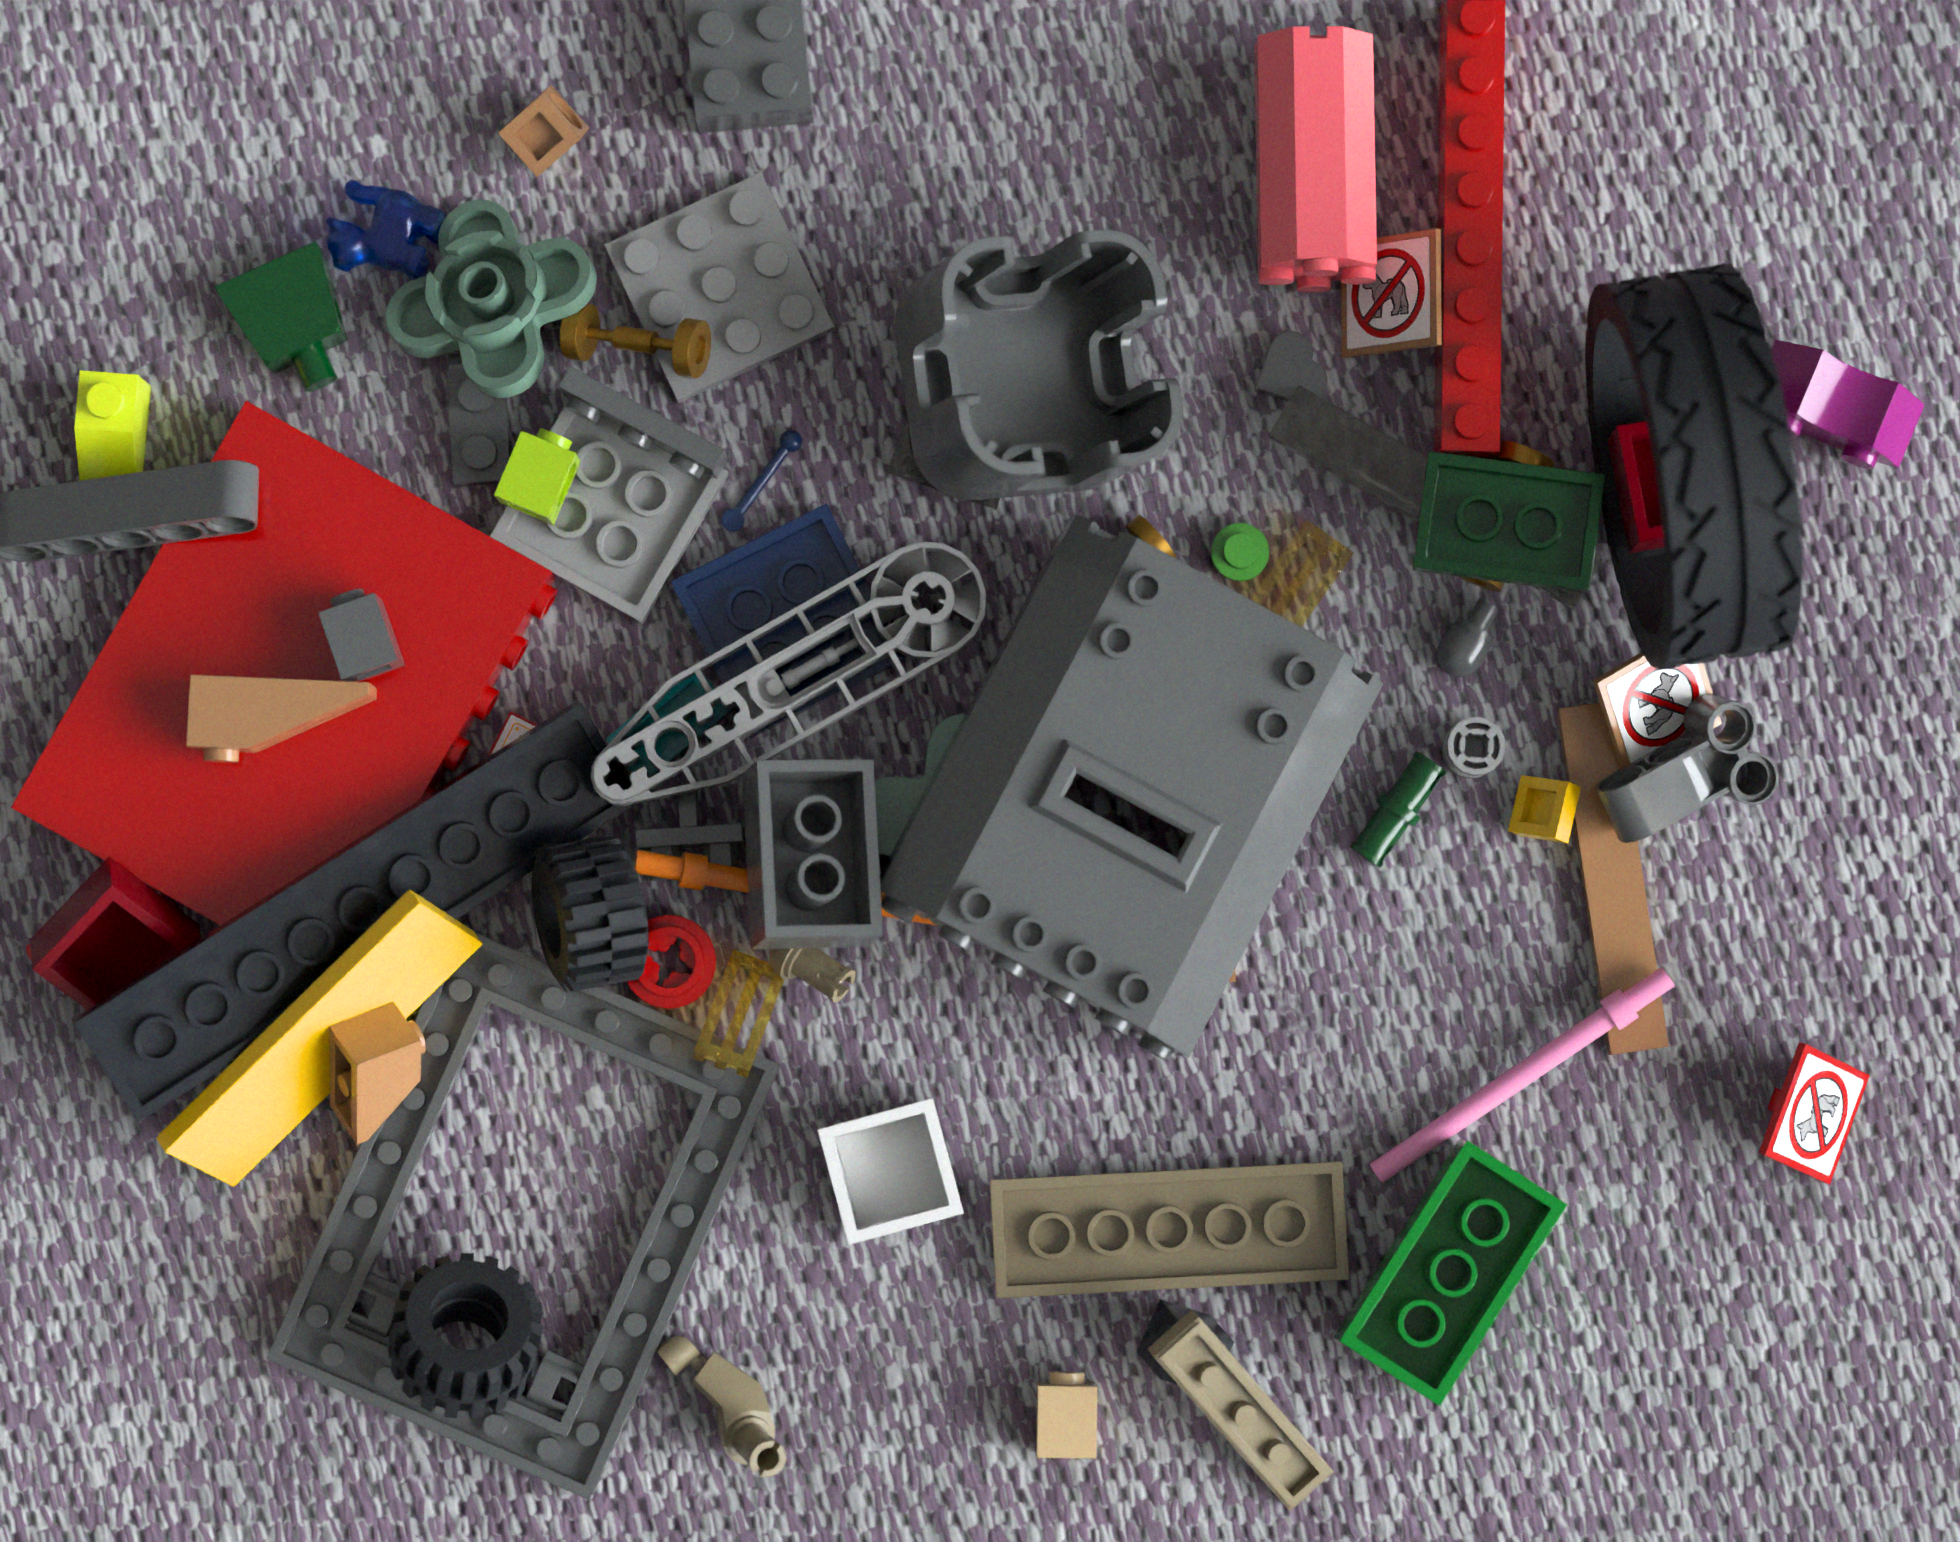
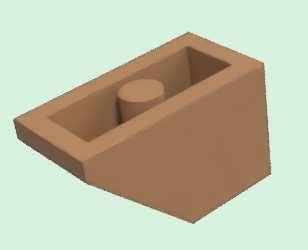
(372, 1067)

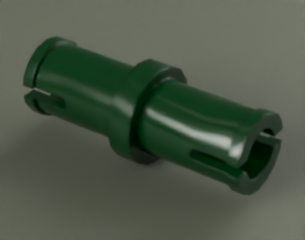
(1398, 809)

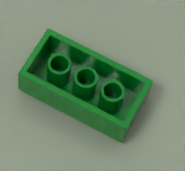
(1450, 1271)

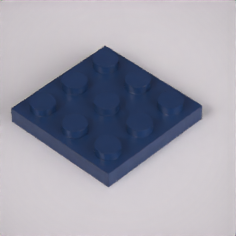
(766, 581)

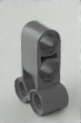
(1689, 772)

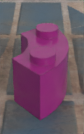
(1845, 406)

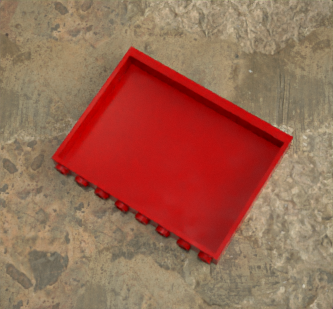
(250, 608)

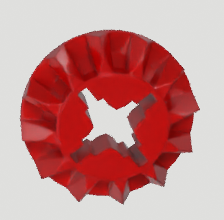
(695, 951)

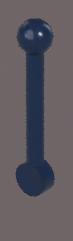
(733, 519)

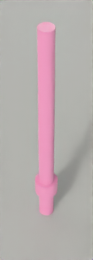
(1617, 1010)

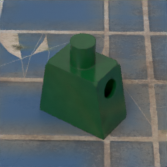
(290, 313)

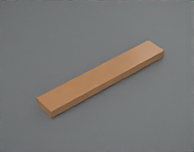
(1610, 880)

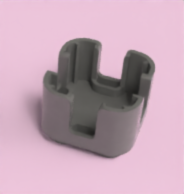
(1029, 369)

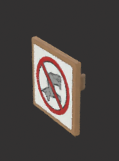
(1402, 304)
(1648, 704)

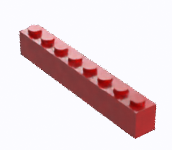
(1470, 227)

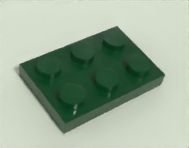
(1508, 522)

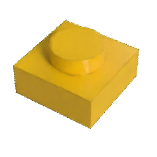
(1544, 809)

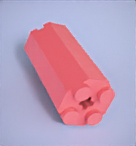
(1315, 158)

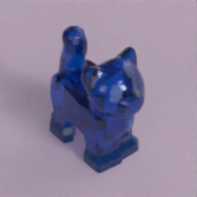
(392, 233)

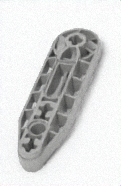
(762, 694)

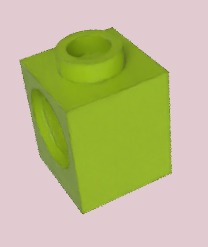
(538, 475)

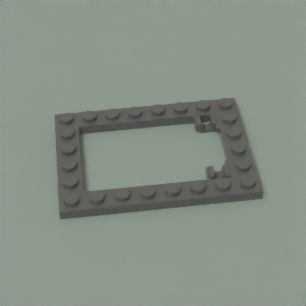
(536, 1431)

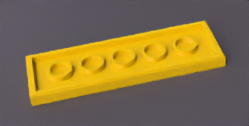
(287, 1066)

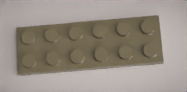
(1169, 1229)

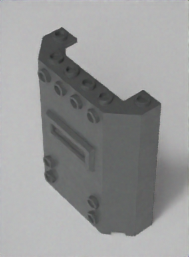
(1173, 704)

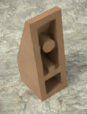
(256, 713)

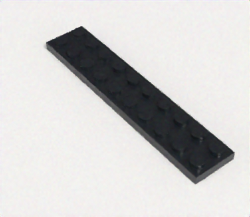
(447, 847)

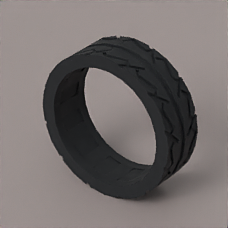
(1706, 381)

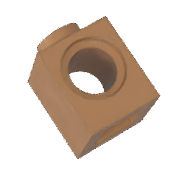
(543, 130)

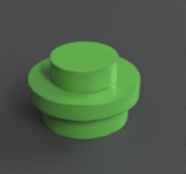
(1240, 552)

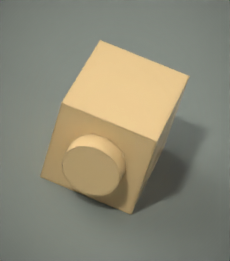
(1066, 1416)

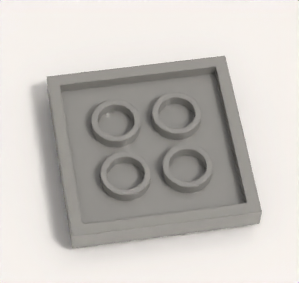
(723, 265)
(620, 520)

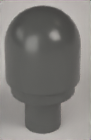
(1467, 641)

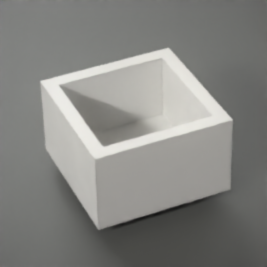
(890, 1171)

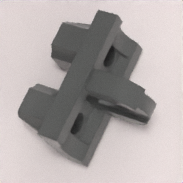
(718, 841)

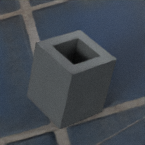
(360, 636)

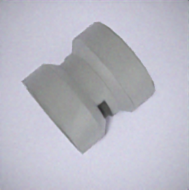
(1465, 754)

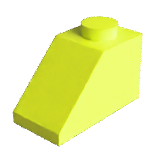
(111, 424)

